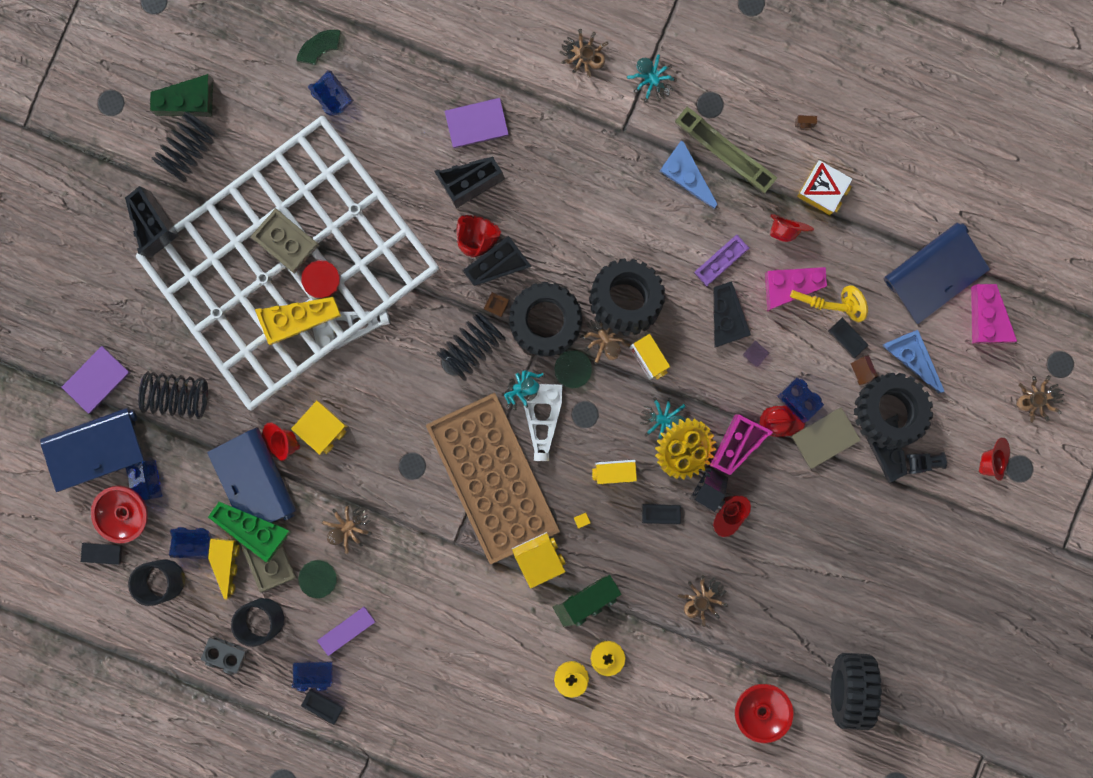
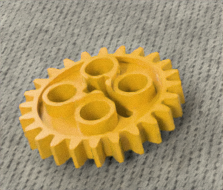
(685, 448)

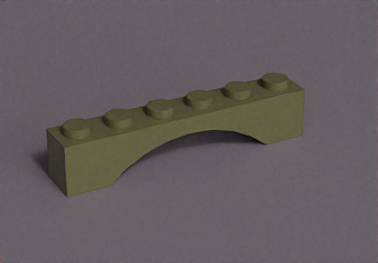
(725, 150)

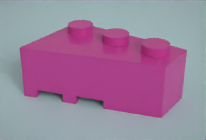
(781, 283)
(989, 316)
(738, 443)

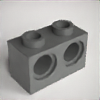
(225, 650)

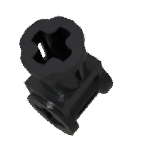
(923, 462)

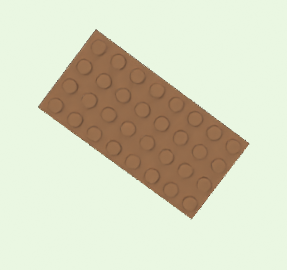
(491, 477)

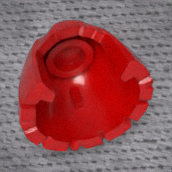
(476, 235)

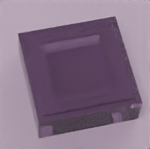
(755, 354)

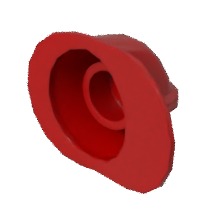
(787, 230)
(781, 421)
(279, 441)
(995, 460)
(731, 515)

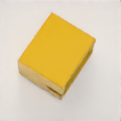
(582, 520)

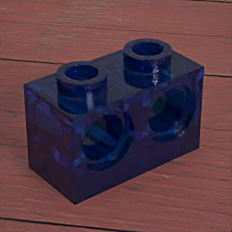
(797, 404)

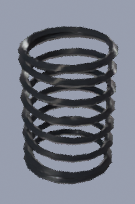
(168, 164)
(489, 328)
(194, 393)
(139, 587)
(244, 634)

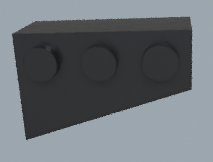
(470, 180)
(150, 222)
(497, 262)
(710, 490)

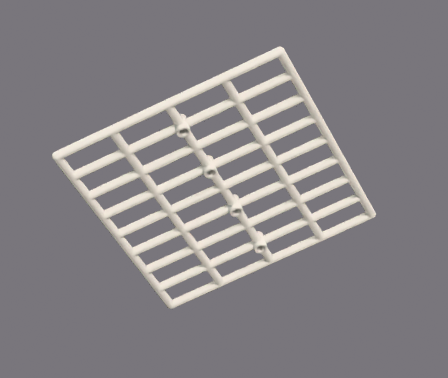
(264, 279)

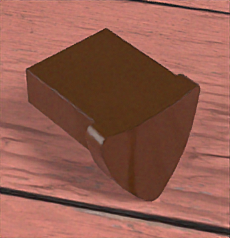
(864, 370)

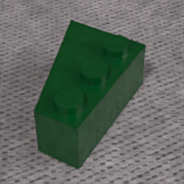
(190, 96)
(587, 602)

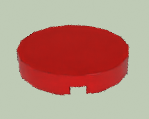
(320, 279)

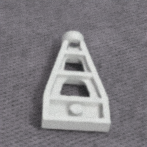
(324, 333)
(551, 395)

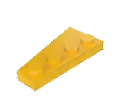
(289, 320)

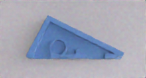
(683, 170)
(914, 355)

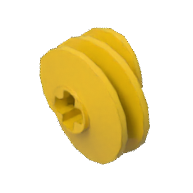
(617, 656)
(578, 686)

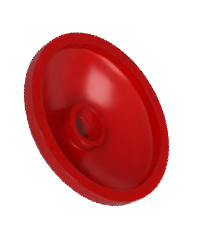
(110, 519)
(766, 726)

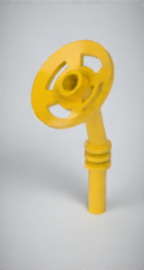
(849, 304)

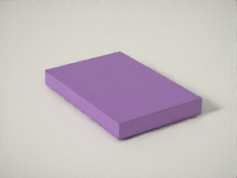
(476, 123)
(95, 379)

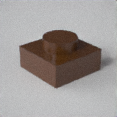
(805, 122)
(496, 304)

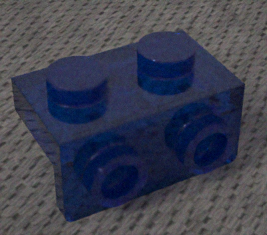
(330, 94)
(145, 479)
(190, 543)
(312, 675)

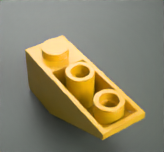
(222, 560)

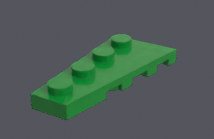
(253, 532)

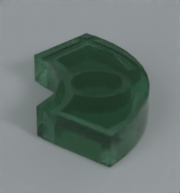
(318, 45)

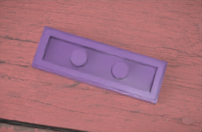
(721, 260)
(346, 631)

